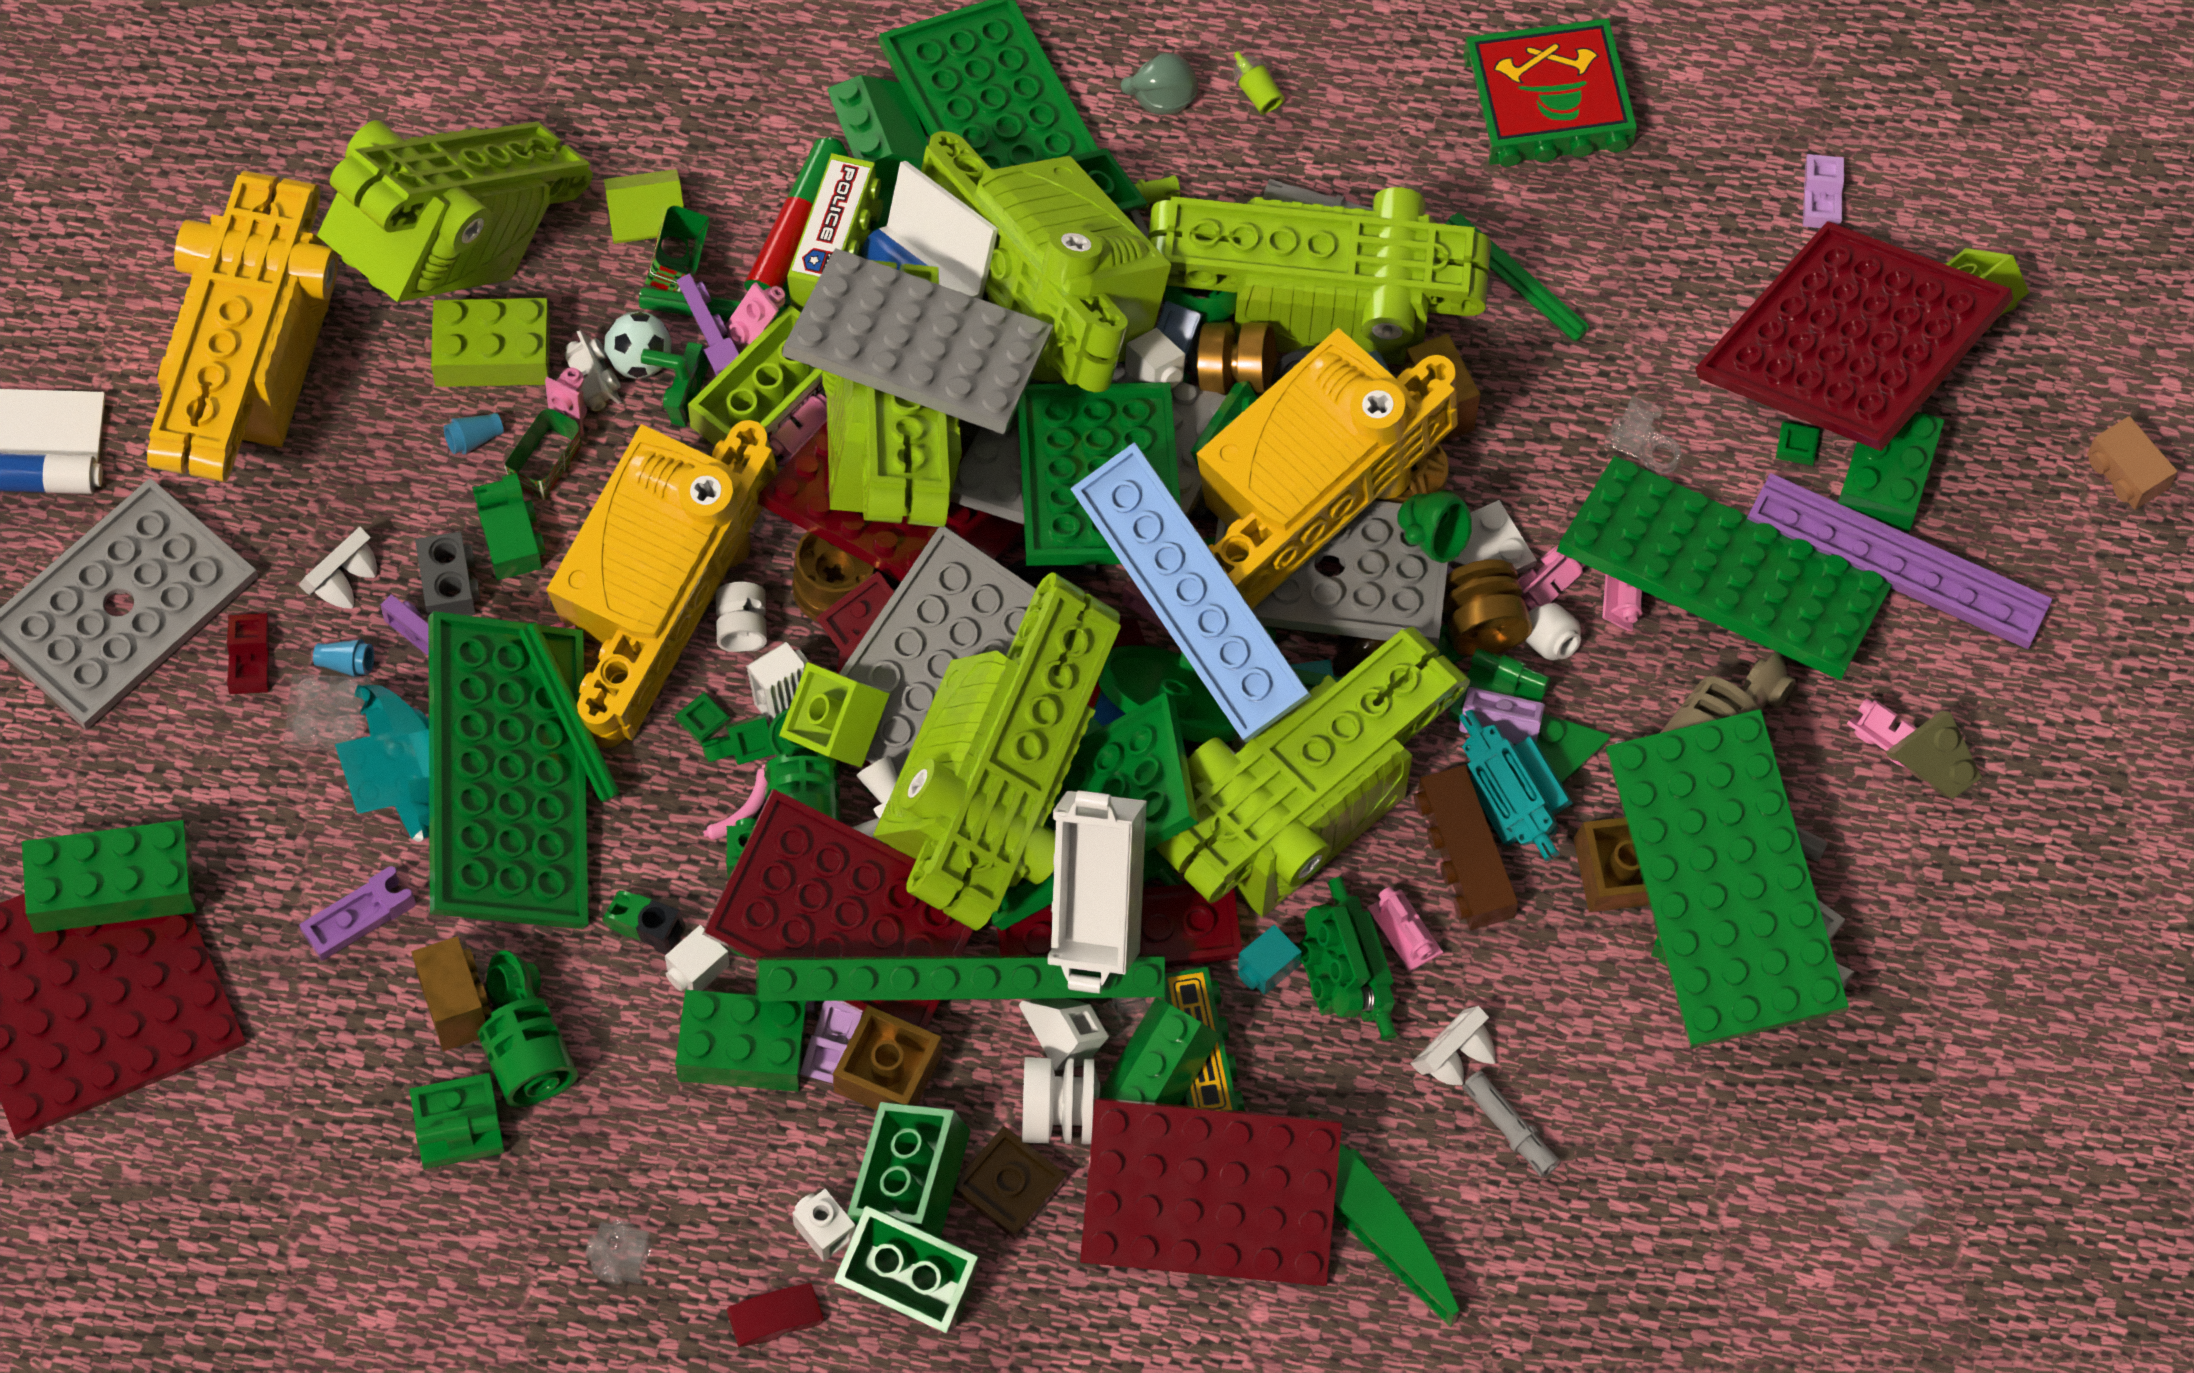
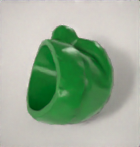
(1437, 524)

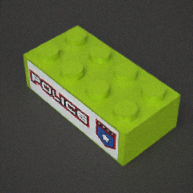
(838, 219)
(757, 386)

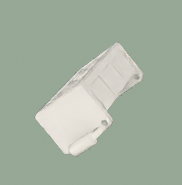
(1097, 886)

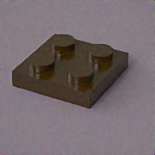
(1009, 1182)

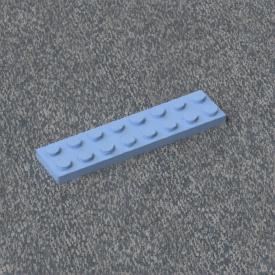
(1190, 592)

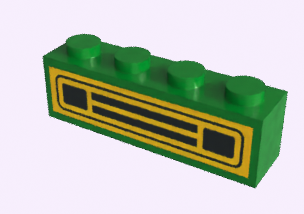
(1197, 996)

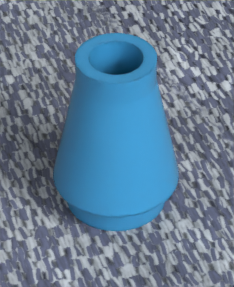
(470, 432)
(346, 657)

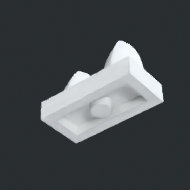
(330, 581)
(1464, 1033)

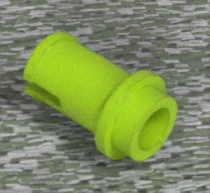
(1158, 189)

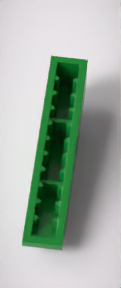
(1388, 1233)

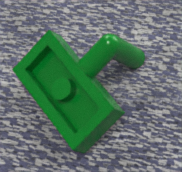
(689, 377)

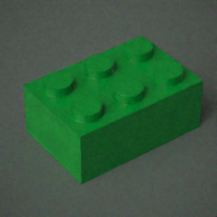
(1891, 481)
(741, 1041)
(911, 1165)

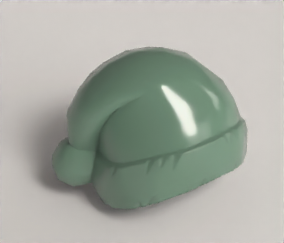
(1163, 84)

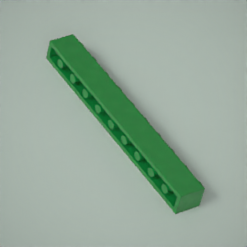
(943, 978)

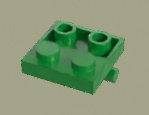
(1502, 676)
(456, 1121)

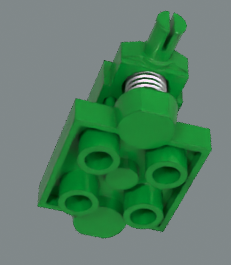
(1347, 961)

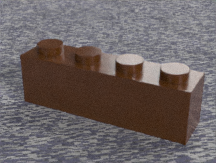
(1466, 847)

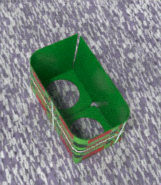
(683, 225)
(544, 421)

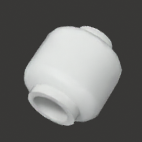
(1554, 632)

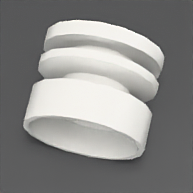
(1057, 1100)

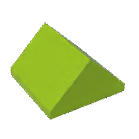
(640, 203)

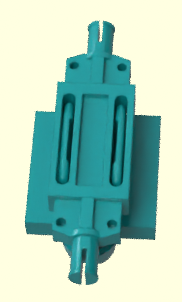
(1514, 786)

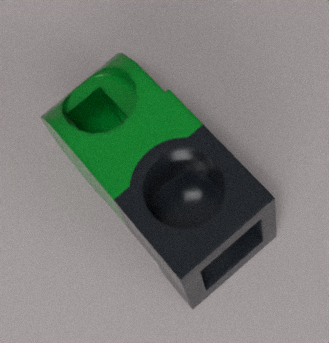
(645, 920)

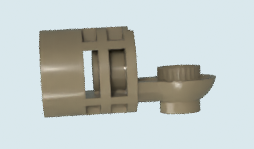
(1719, 699)

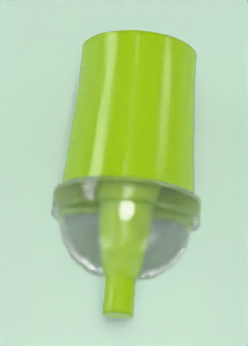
(1257, 83)

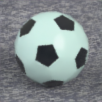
(629, 337)

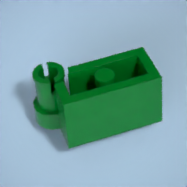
(508, 528)

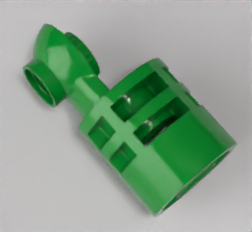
(802, 773)
(523, 1035)

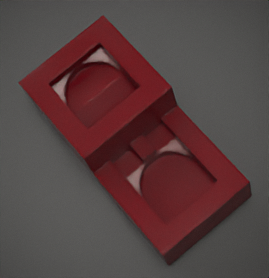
(248, 653)
(774, 1313)

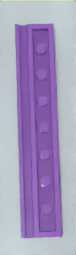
(1903, 561)

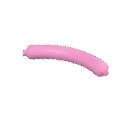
(748, 810)

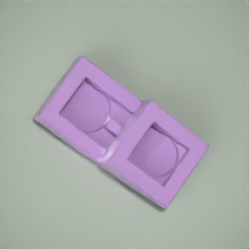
(1823, 190)
(830, 1040)

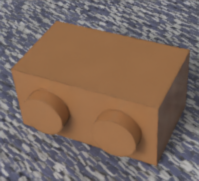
(2131, 463)

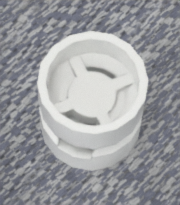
(741, 617)

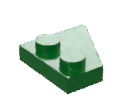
(1568, 745)

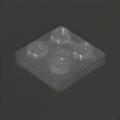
(324, 712)

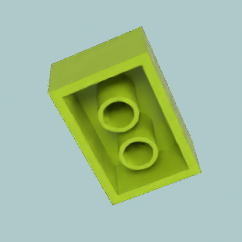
(490, 342)

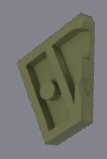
(1938, 756)

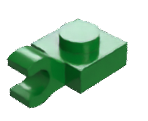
(745, 741)

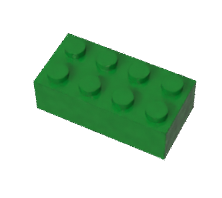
(108, 876)

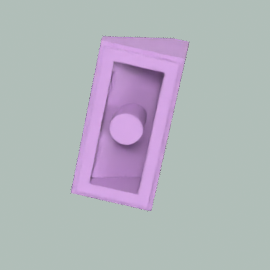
(1512, 715)

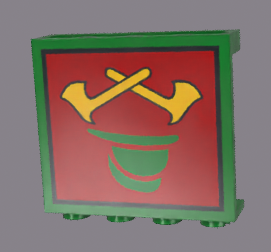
(1551, 92)

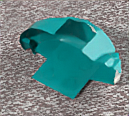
(392, 761)

